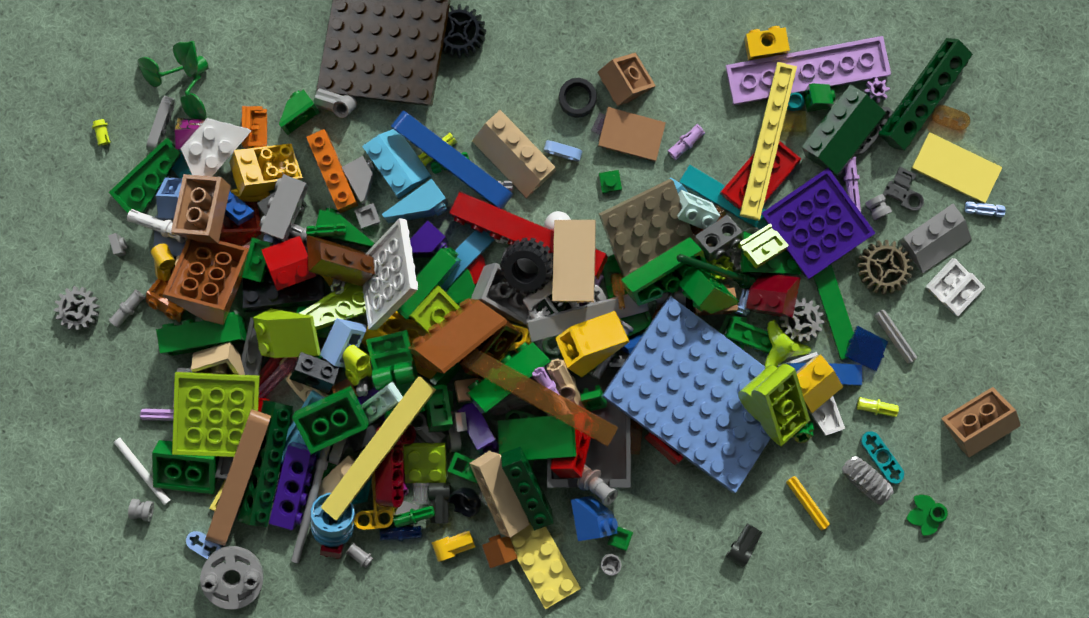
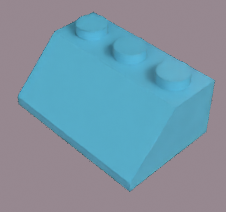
(396, 162)

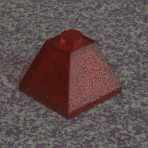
(243, 233)

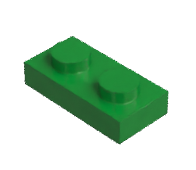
(255, 264)

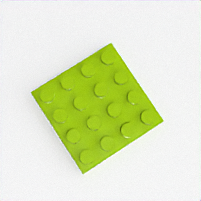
(211, 412)

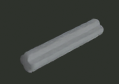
(895, 336)

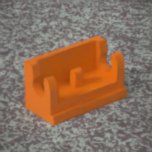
(256, 120)

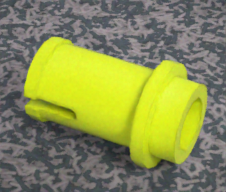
(101, 132)

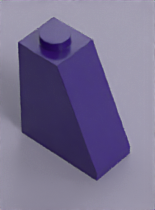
(479, 430)

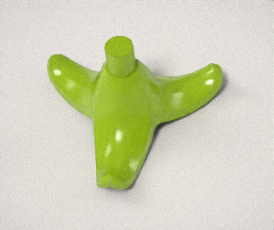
(782, 346)

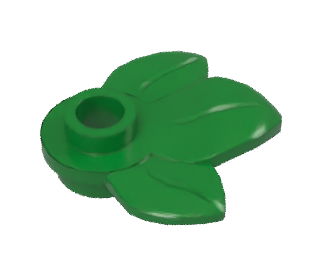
(924, 516)

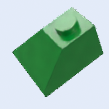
(297, 111)

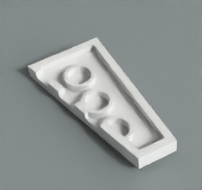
(827, 415)

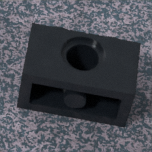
(314, 372)

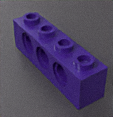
(280, 514)

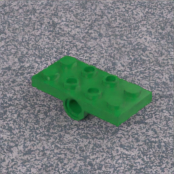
(392, 363)

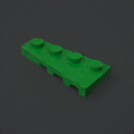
(143, 182)

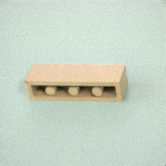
(499, 494)

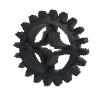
(466, 27)

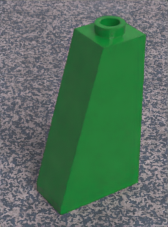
(432, 275)

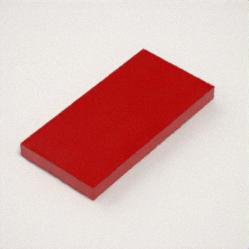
(783, 164)

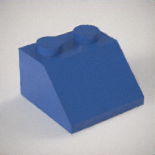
(592, 519)

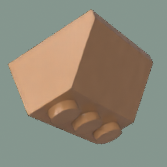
(201, 208)
(981, 421)

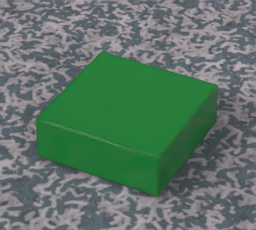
(621, 539)

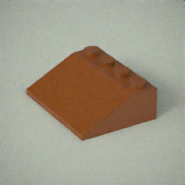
(207, 278)
(456, 335)

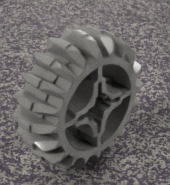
(867, 480)

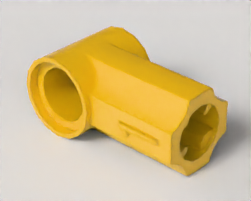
(163, 261)
(448, 547)

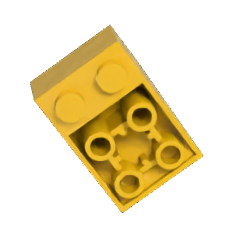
(260, 168)
(591, 342)

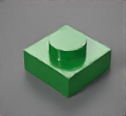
(610, 181)

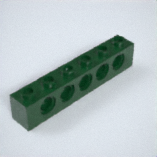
(925, 94)
(262, 483)

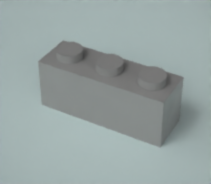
(283, 207)

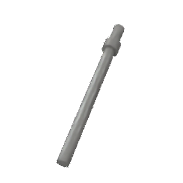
(320, 465)

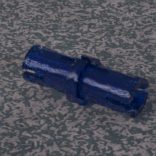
(401, 533)

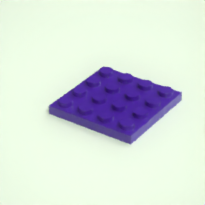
(818, 223)

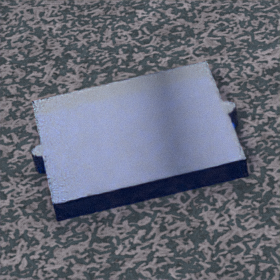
(866, 348)

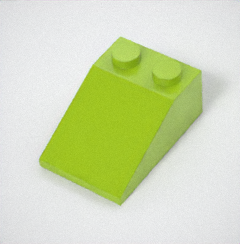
(286, 334)

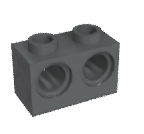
(715, 235)

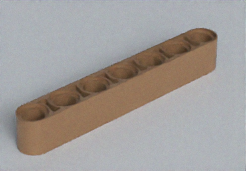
(238, 477)

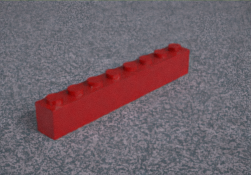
(507, 225)

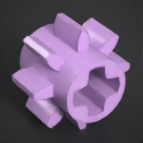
(881, 94)

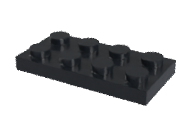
(264, 296)

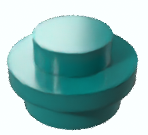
(795, 102)

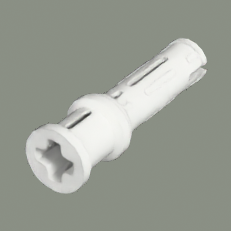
(154, 223)

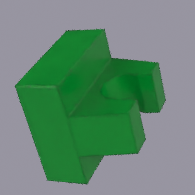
(593, 399)

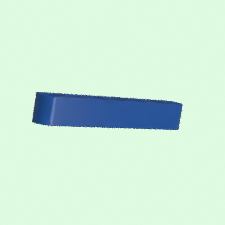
(452, 160)

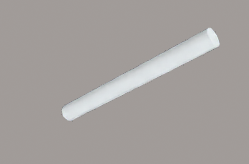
(141, 470)

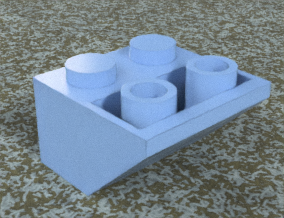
(340, 337)

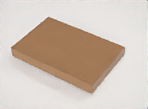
(631, 134)

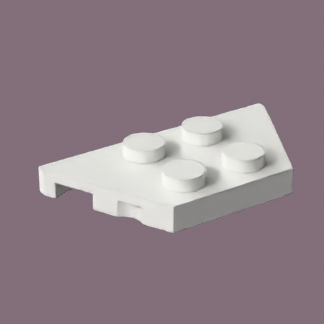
(212, 146)

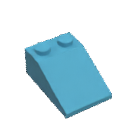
(421, 203)

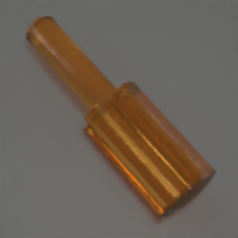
(618, 289)

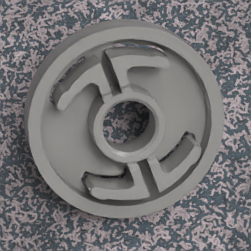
(214, 579)

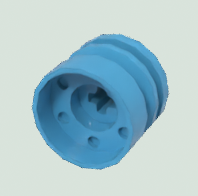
(328, 530)

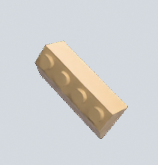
(513, 154)

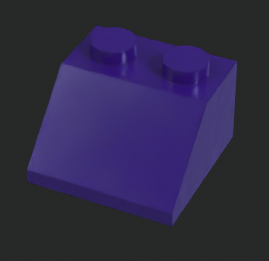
(427, 241)

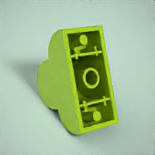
(776, 402)

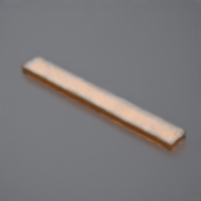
(540, 396)

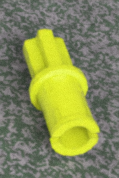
(877, 407)

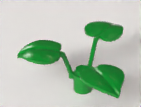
(193, 66)

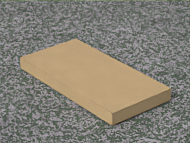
(574, 261)

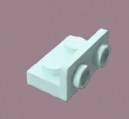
(697, 210)

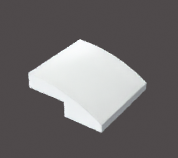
(955, 287)

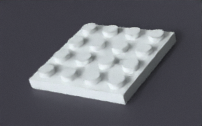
(393, 277)

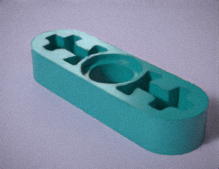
(886, 473)

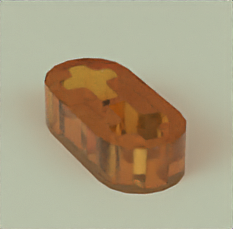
(949, 122)

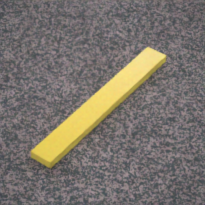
(768, 141)
(378, 448)

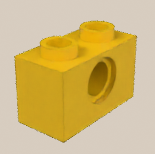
(774, 34)

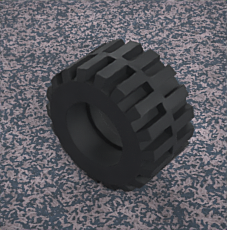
(525, 281)

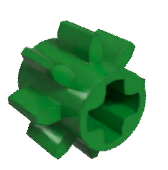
(804, 433)

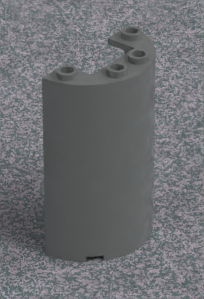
(612, 460)

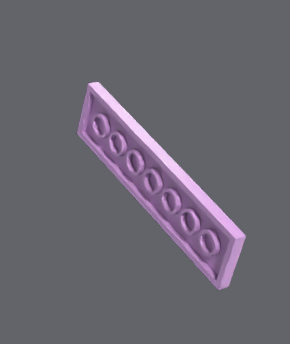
(825, 65)

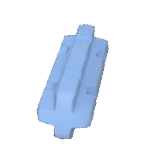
(985, 209)

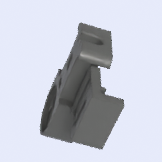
(899, 188)

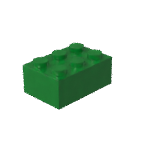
(330, 419)

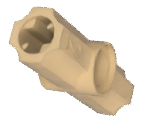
(564, 381)

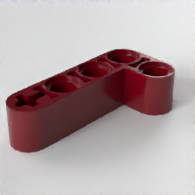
(390, 473)

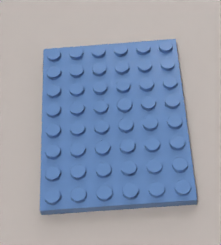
(685, 392)

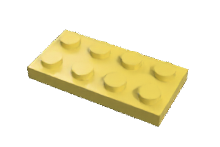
(544, 565)

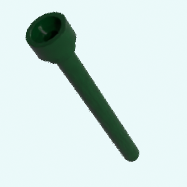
(744, 280)

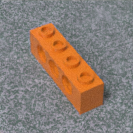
(332, 171)

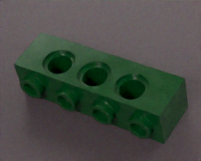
(527, 488)

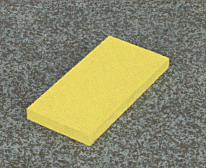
(956, 168)

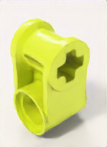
(356, 364)

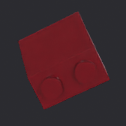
(773, 295)

